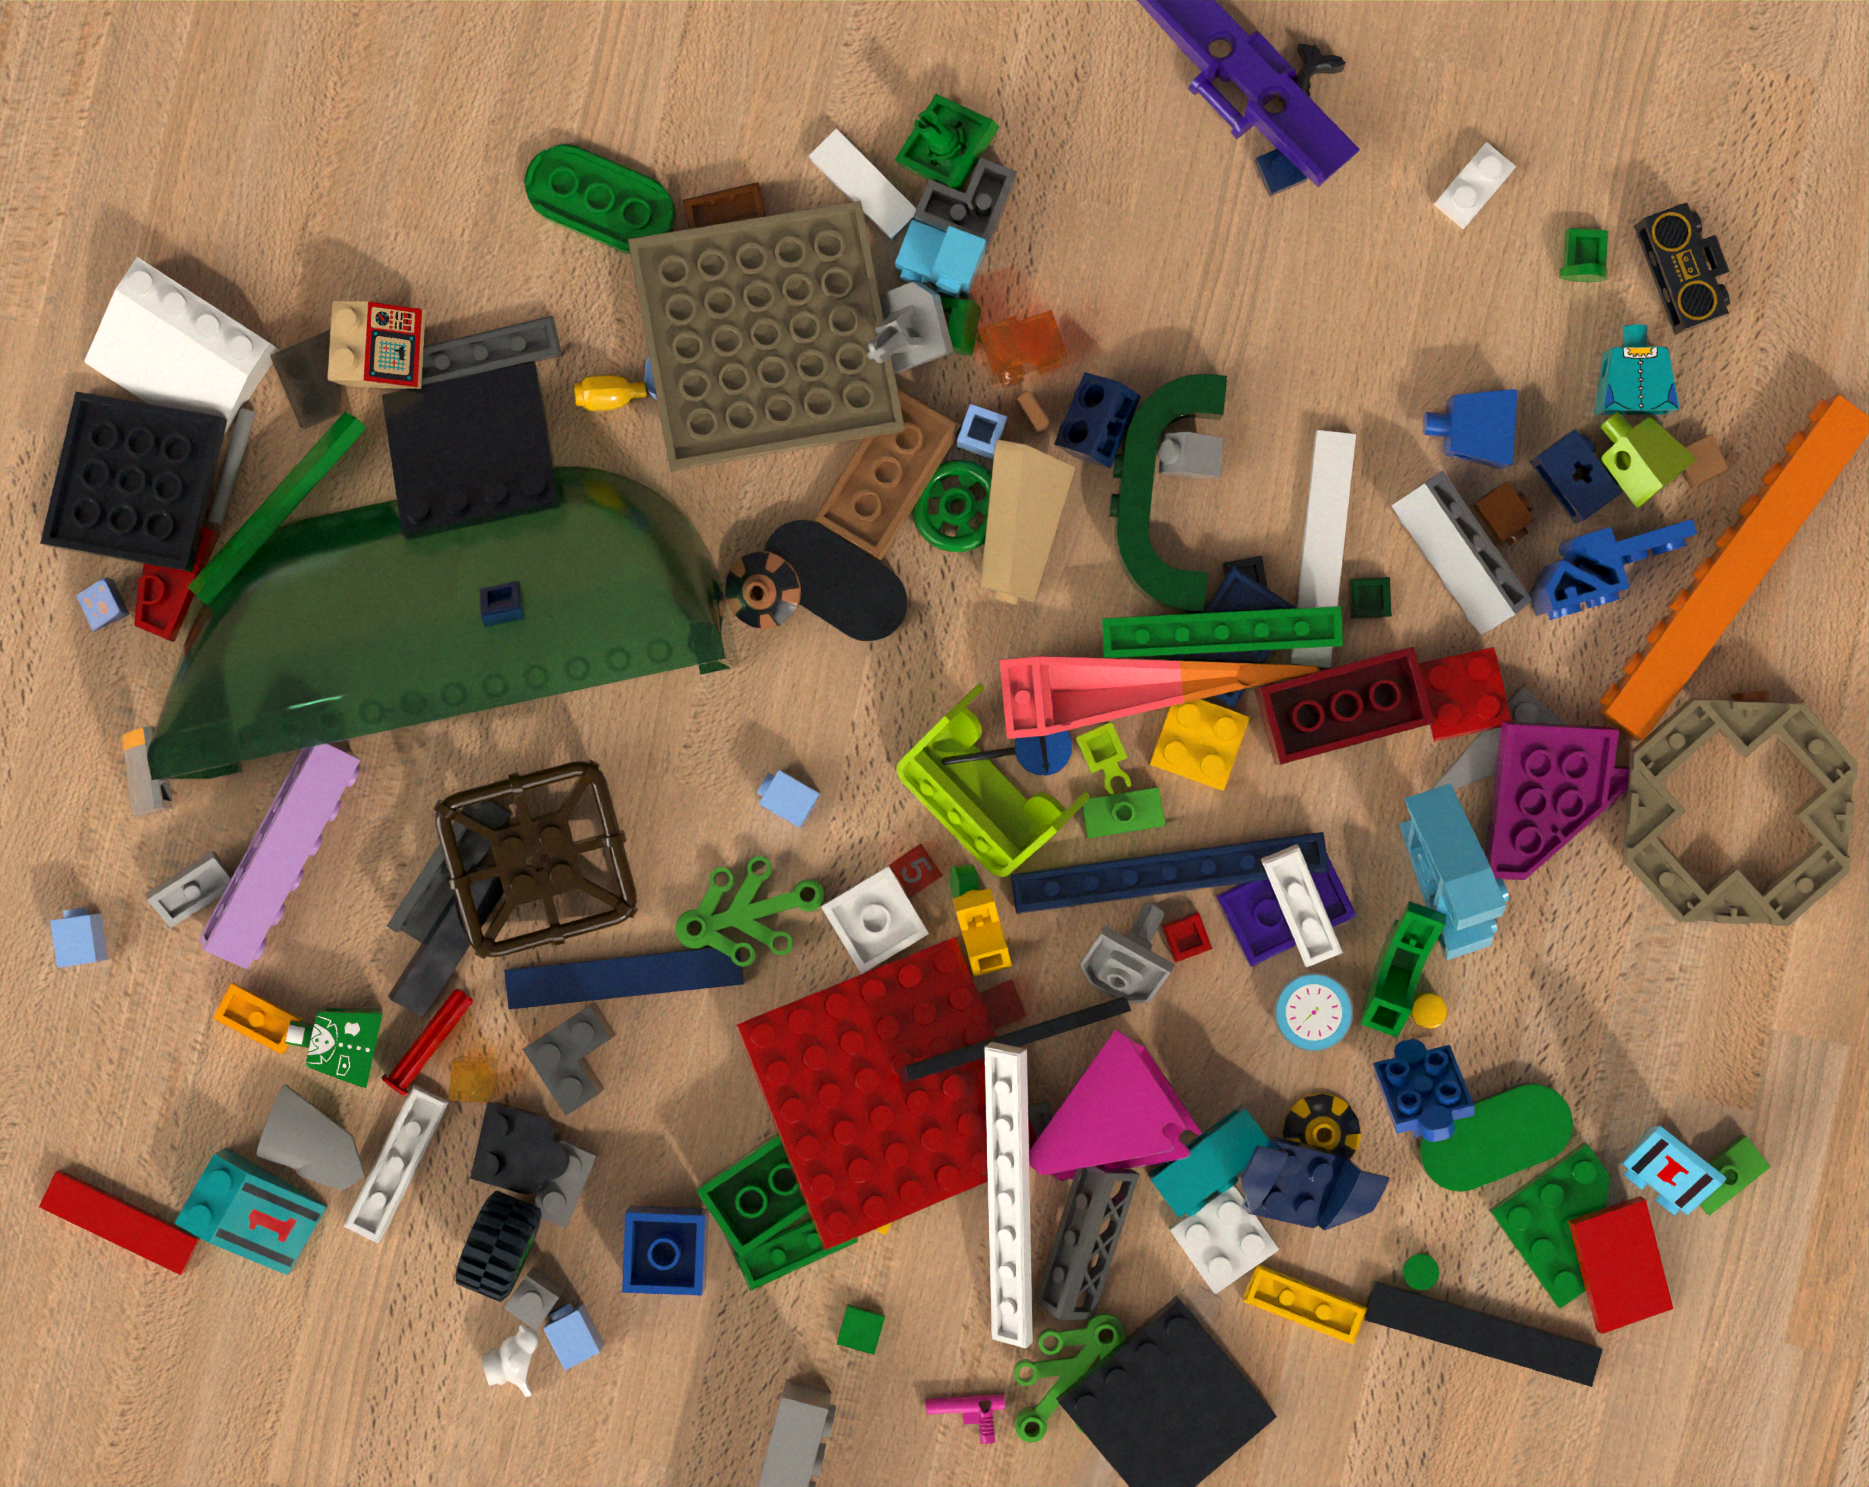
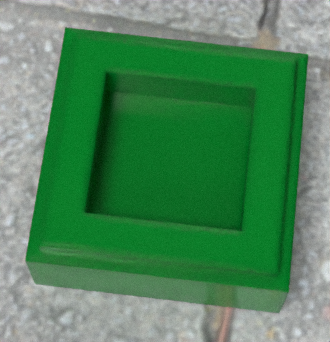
(860, 1329)

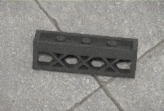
(431, 891)
(1079, 1241)

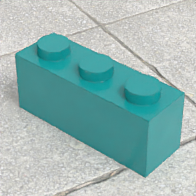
(1212, 1163)

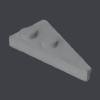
(1481, 754)

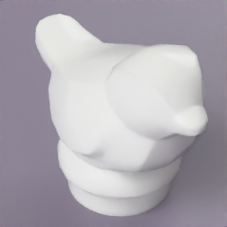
(512, 1360)

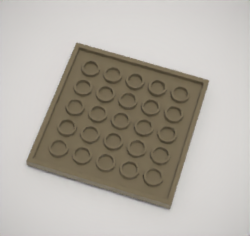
(764, 335)

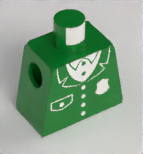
(339, 1042)

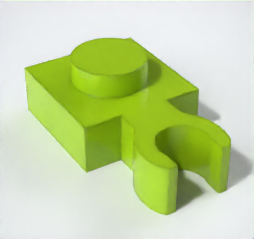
(1102, 751)

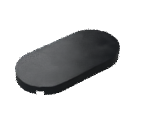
(841, 581)

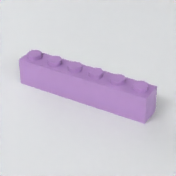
(279, 852)

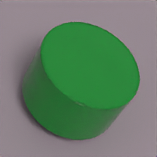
(963, 879)
(1420, 1272)

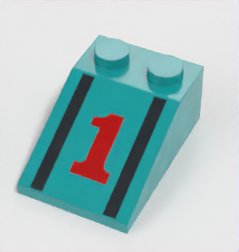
(250, 1212)

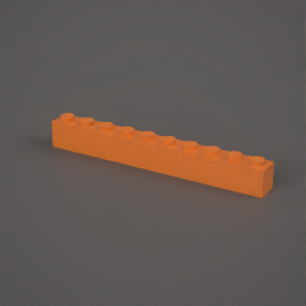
(1735, 567)

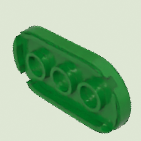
(597, 196)
(1502, 1138)

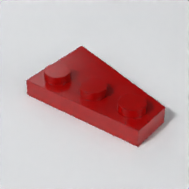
(164, 592)

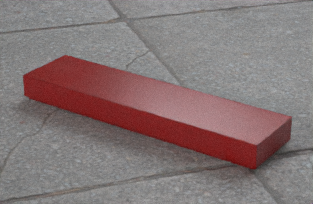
(119, 1222)

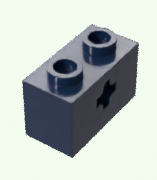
(1560, 462)

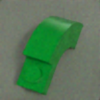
(1400, 967)

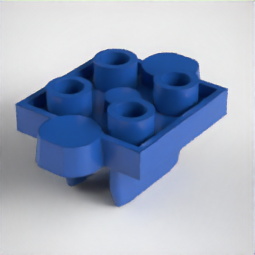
(1423, 1090)

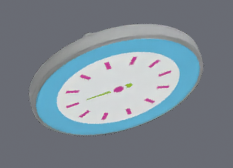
(1313, 1012)

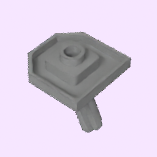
(911, 329)
(1124, 963)

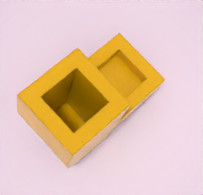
(982, 931)

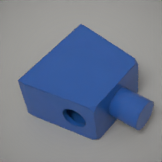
(1477, 427)

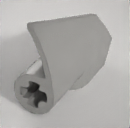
(310, 1142)

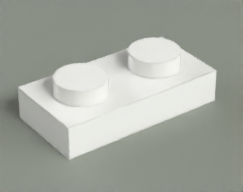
(1474, 185)

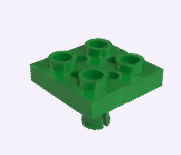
(941, 140)

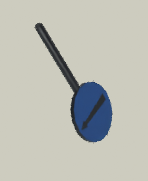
(1036, 754)

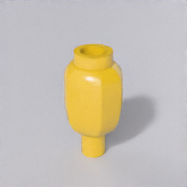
(606, 392)

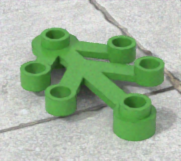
(743, 914)
(1069, 1368)

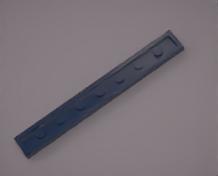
(1158, 873)

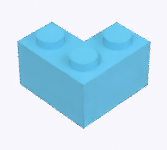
(941, 258)

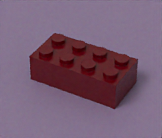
(1344, 706)

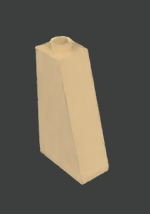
(1022, 519)

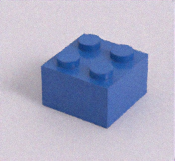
(665, 1250)

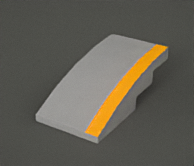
(145, 794)

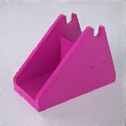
(1115, 1116)

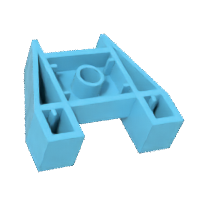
(1453, 871)

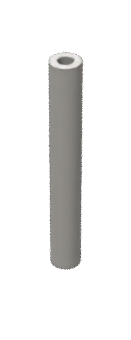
(231, 466)

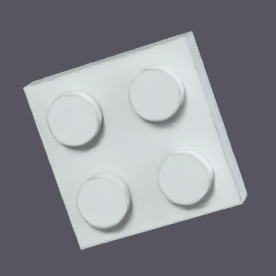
(875, 920)
(1223, 1239)

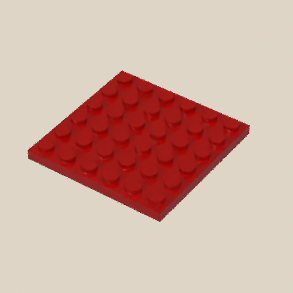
(847, 1123)

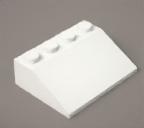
(177, 347)

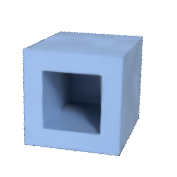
(981, 431)
(787, 797)
(78, 938)
(573, 1335)

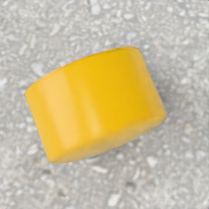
(1428, 1010)

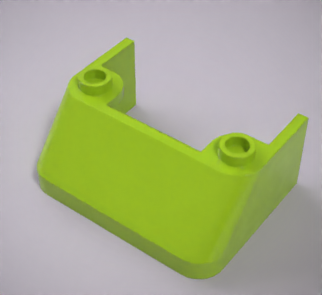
(976, 798)

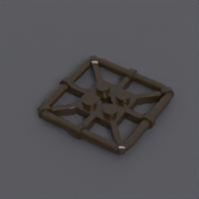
(513, 846)

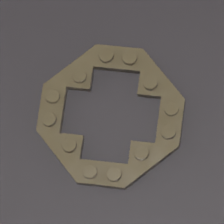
(1745, 726)

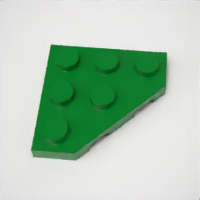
(1539, 1214)

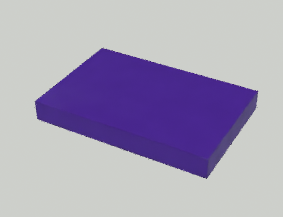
(1260, 922)

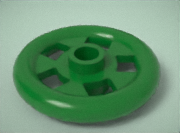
(931, 524)

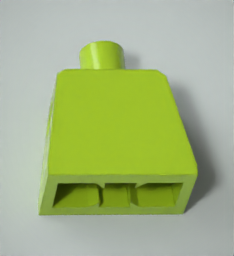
(1643, 457)

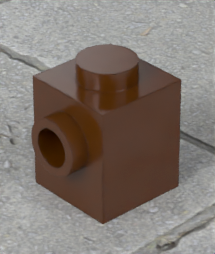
(1503, 514)

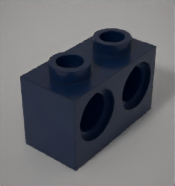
(1097, 419)

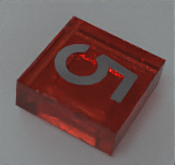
(915, 870)

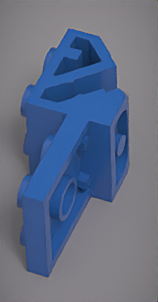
(1598, 568)

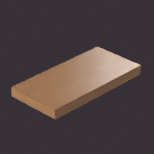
(888, 478)

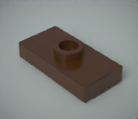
(724, 206)

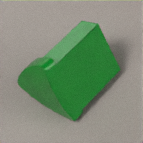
(1585, 255)
(962, 324)

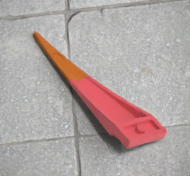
(1071, 692)

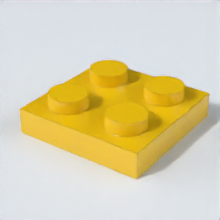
(1200, 742)

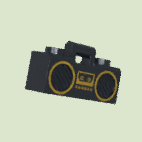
(1679, 267)

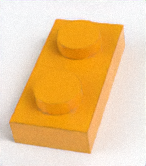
(255, 1017)

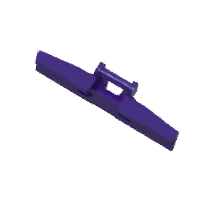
(1258, 69)

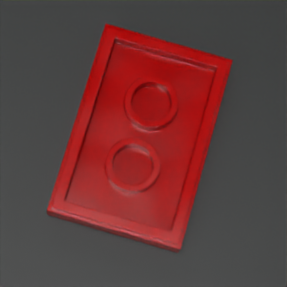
(1620, 1264)

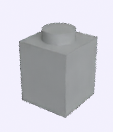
(1190, 455)
(534, 1298)

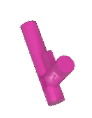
(971, 1411)

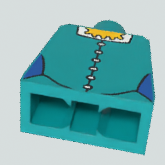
(1636, 378)

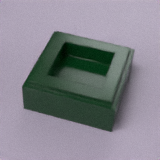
(1370, 598)

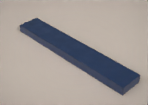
(621, 977)

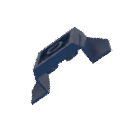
(1308, 1185)

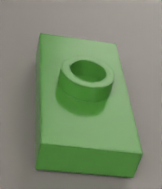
(1123, 812)
(1740, 1165)

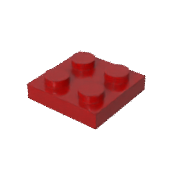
(1465, 694)

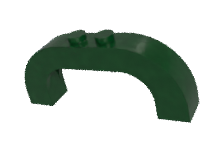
(1179, 399)

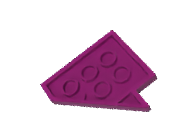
(1548, 790)

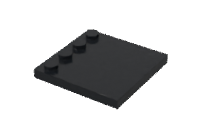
(470, 451)
(134, 481)
(1166, 1403)

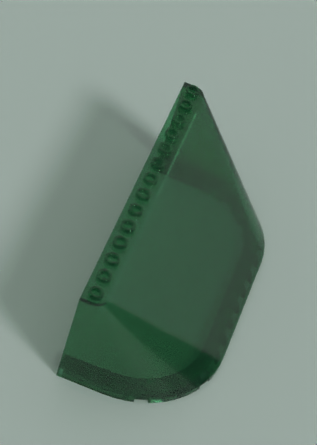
(371, 633)

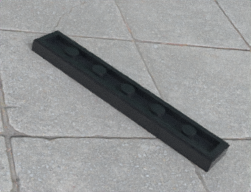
(1015, 1038)
(1483, 1333)

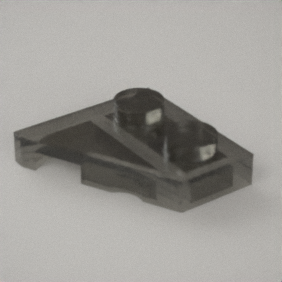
(306, 382)

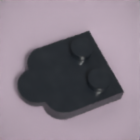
(518, 1150)

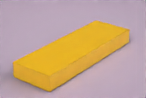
(1304, 1303)

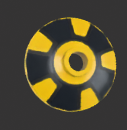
(1323, 1111)

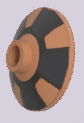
(778, 583)

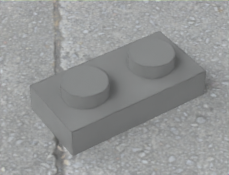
(190, 889)
(562, 1194)

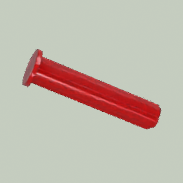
(428, 1041)

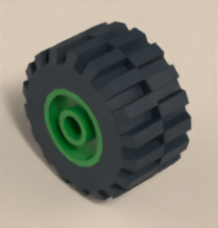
(498, 1246)

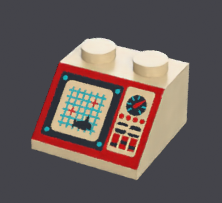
(376, 345)

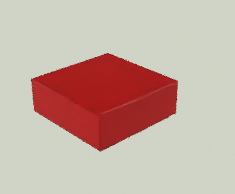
(1186, 937)

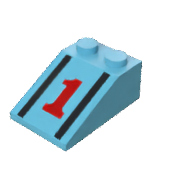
(1671, 1171)

